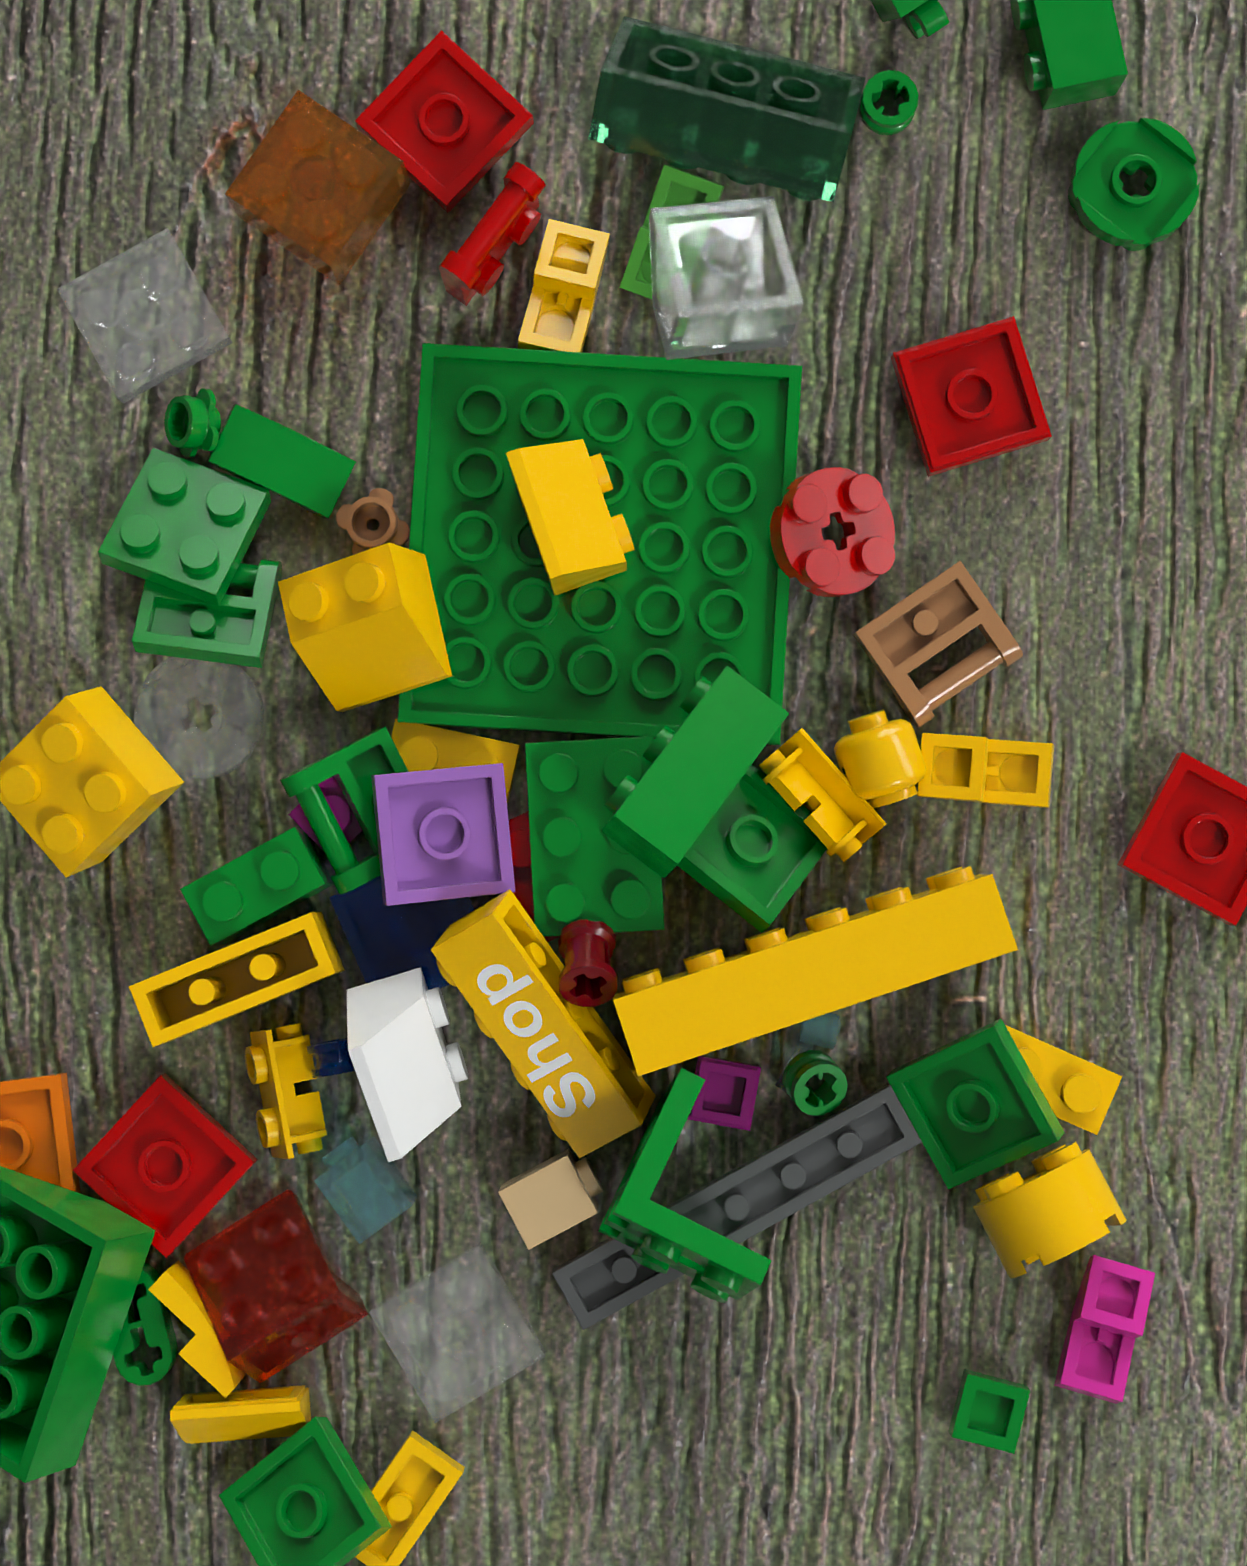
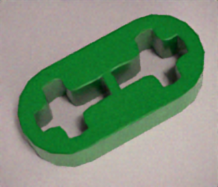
(158, 1331)

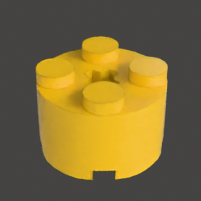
(1048, 1211)

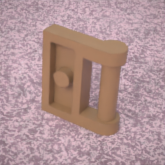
(927, 625)

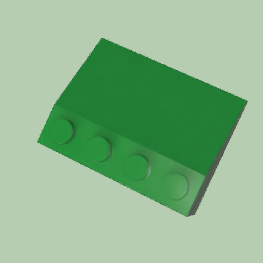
(62, 1307)

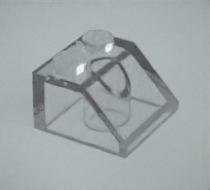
(722, 278)

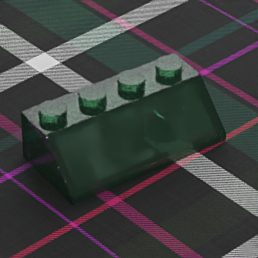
(726, 109)

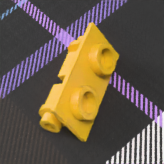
(811, 779)
(284, 1115)

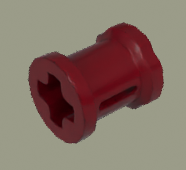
(587, 972)

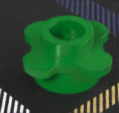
(193, 422)

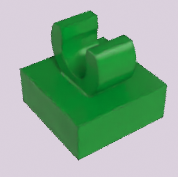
(921, 16)

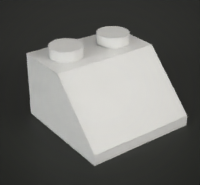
(403, 1058)

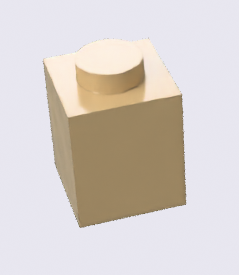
(551, 1197)

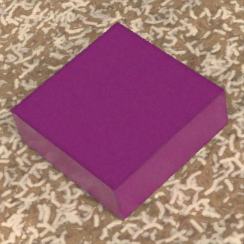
(727, 1092)

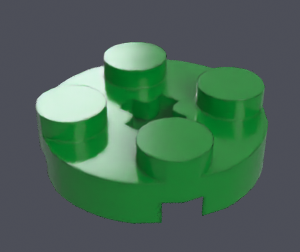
(1134, 219)

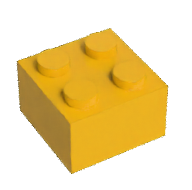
(84, 780)

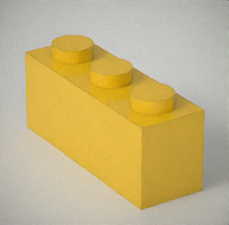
(236, 978)

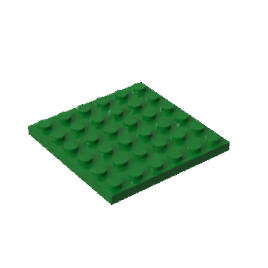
(694, 470)

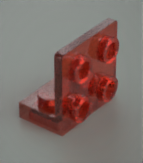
(271, 1288)

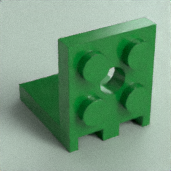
(663, 1236)

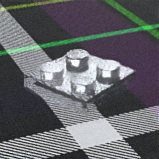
(144, 316)
(458, 1332)

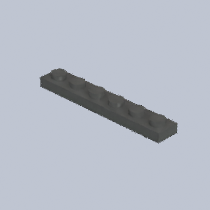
(749, 1198)

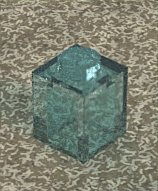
(364, 1187)

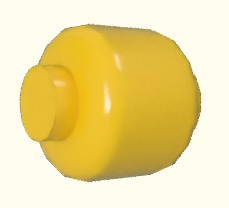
(881, 758)

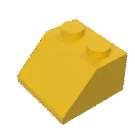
(569, 513)
(367, 625)

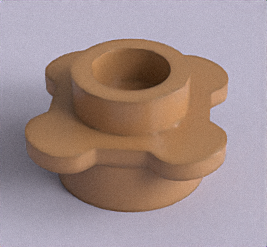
(378, 507)

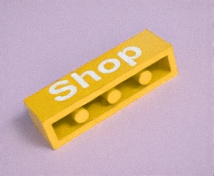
(552, 1045)

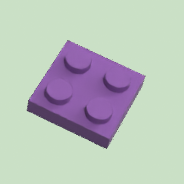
(443, 834)

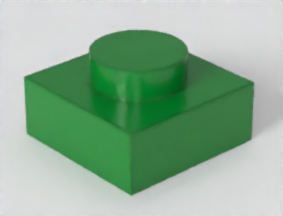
(989, 1411)

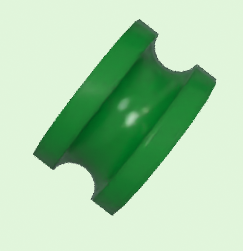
(903, 87)
(828, 1095)

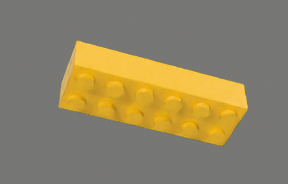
(814, 971)

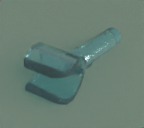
(816, 1031)

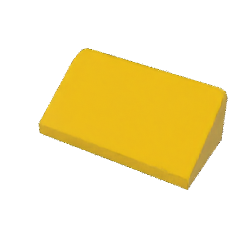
(242, 1414)

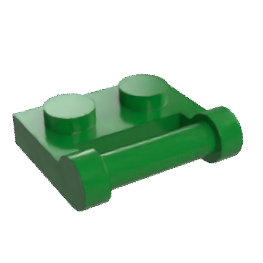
(198, 630)
(353, 770)

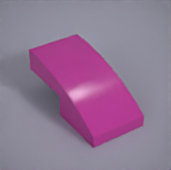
(1103, 1329)

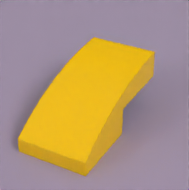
(564, 288)
(986, 770)
(204, 1350)

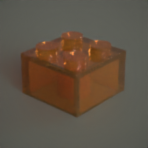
(318, 187)

